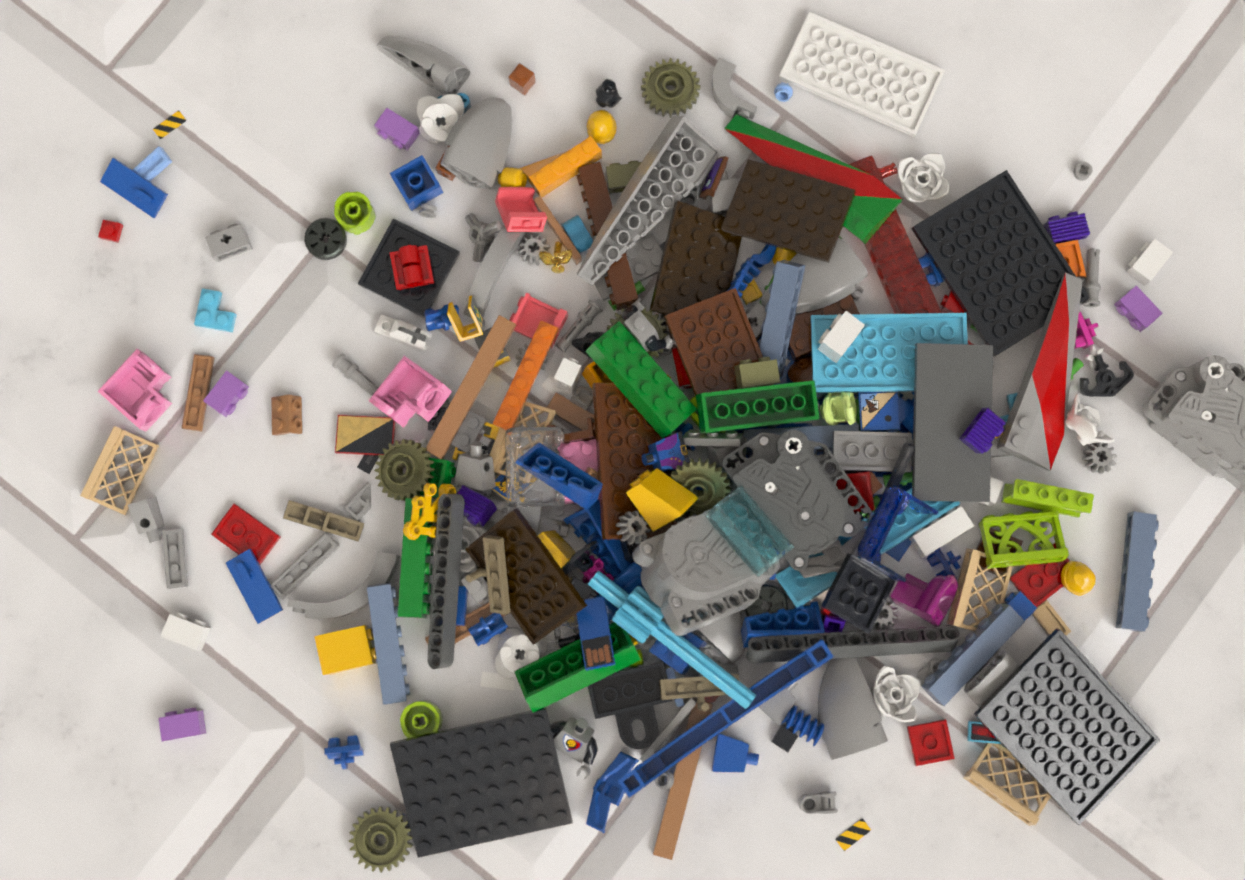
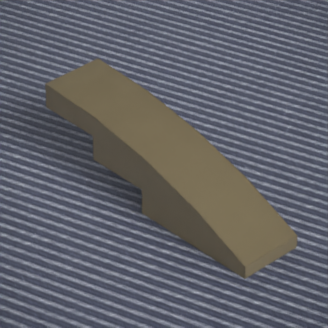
(323, 520)

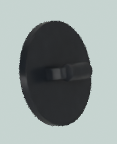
(580, 556)

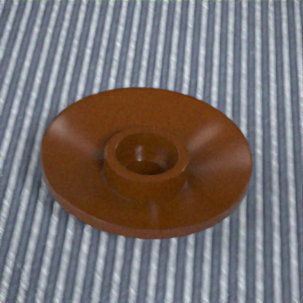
(801, 370)

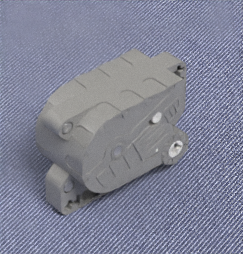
(1204, 416)
(696, 571)

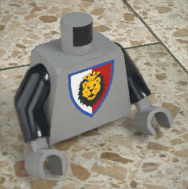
(643, 330)
(577, 741)

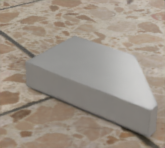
(360, 503)

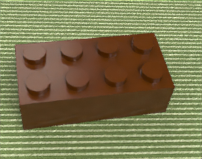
(801, 332)

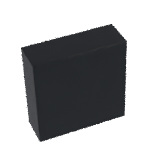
(784, 738)

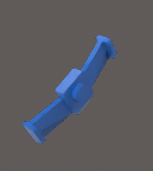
(608, 791)

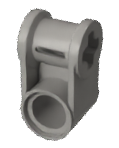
(822, 803)

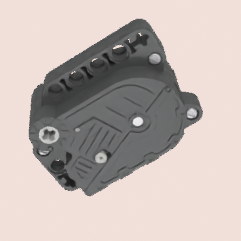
(798, 492)

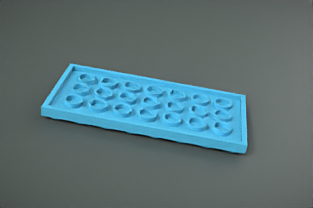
(883, 351)

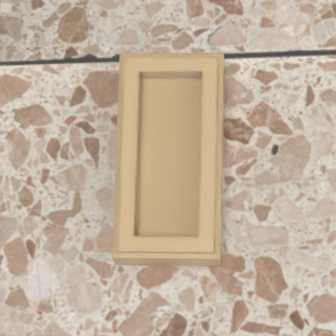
(1049, 619)

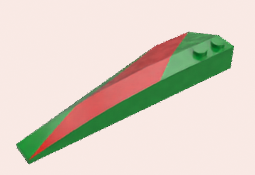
(872, 200)

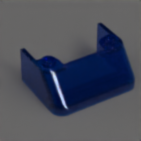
(891, 504)

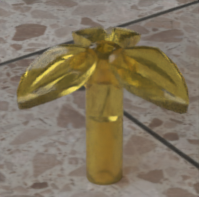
(557, 259)

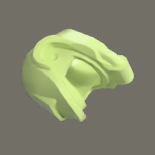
(839, 408)

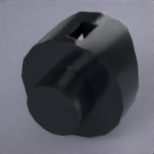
(607, 94)

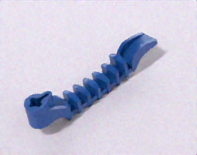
(750, 270)

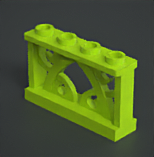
(1047, 497)
(1004, 557)

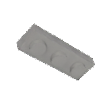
(730, 438)
(175, 558)

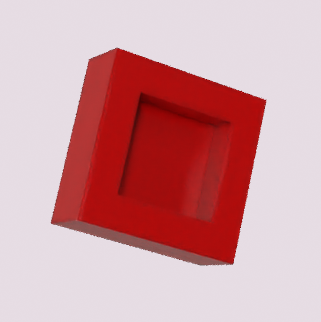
(110, 231)

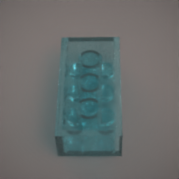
(749, 531)

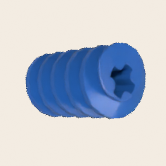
(804, 725)

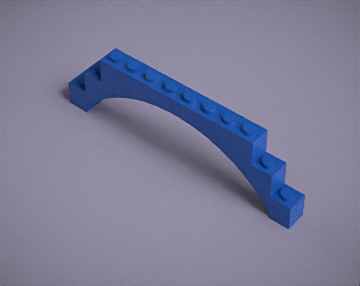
(723, 718)

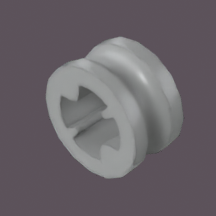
(1078, 175)
(428, 210)

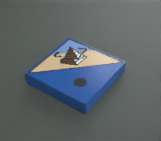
(878, 411)

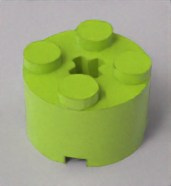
(357, 202)
(426, 709)

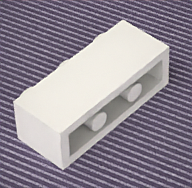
(941, 531)

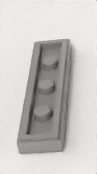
(304, 565)
(669, 729)

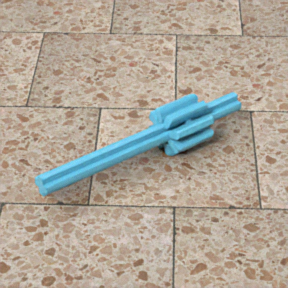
(642, 617)

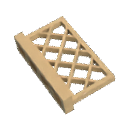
(498, 450)
(104, 462)
(965, 585)
(1001, 796)

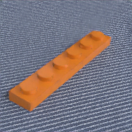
(525, 376)

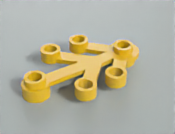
(413, 528)

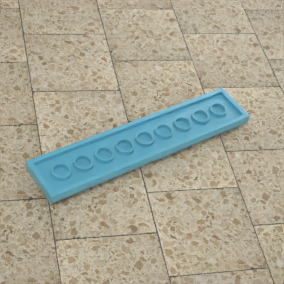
(802, 590)

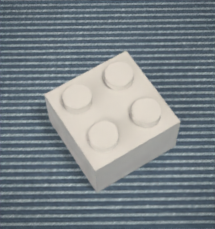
(842, 334)

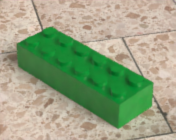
(641, 379)
(757, 406)
(415, 571)
(565, 673)

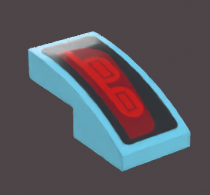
(979, 733)

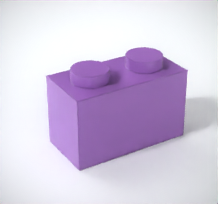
(396, 129)
(1138, 309)
(226, 394)
(182, 725)

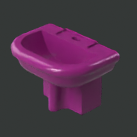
(924, 599)

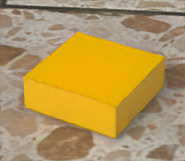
(751, 293)

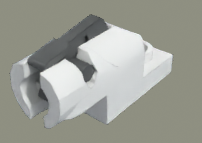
(403, 332)

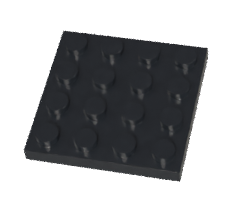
(379, 272)

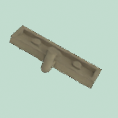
(495, 573)
(690, 688)

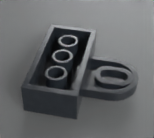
(630, 697)

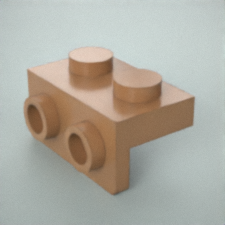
(286, 415)

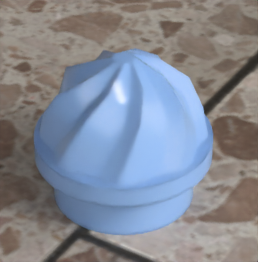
(783, 92)

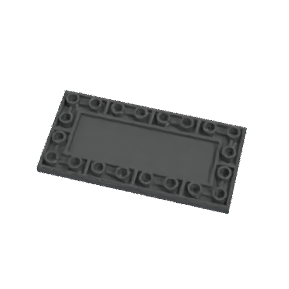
(949, 392)

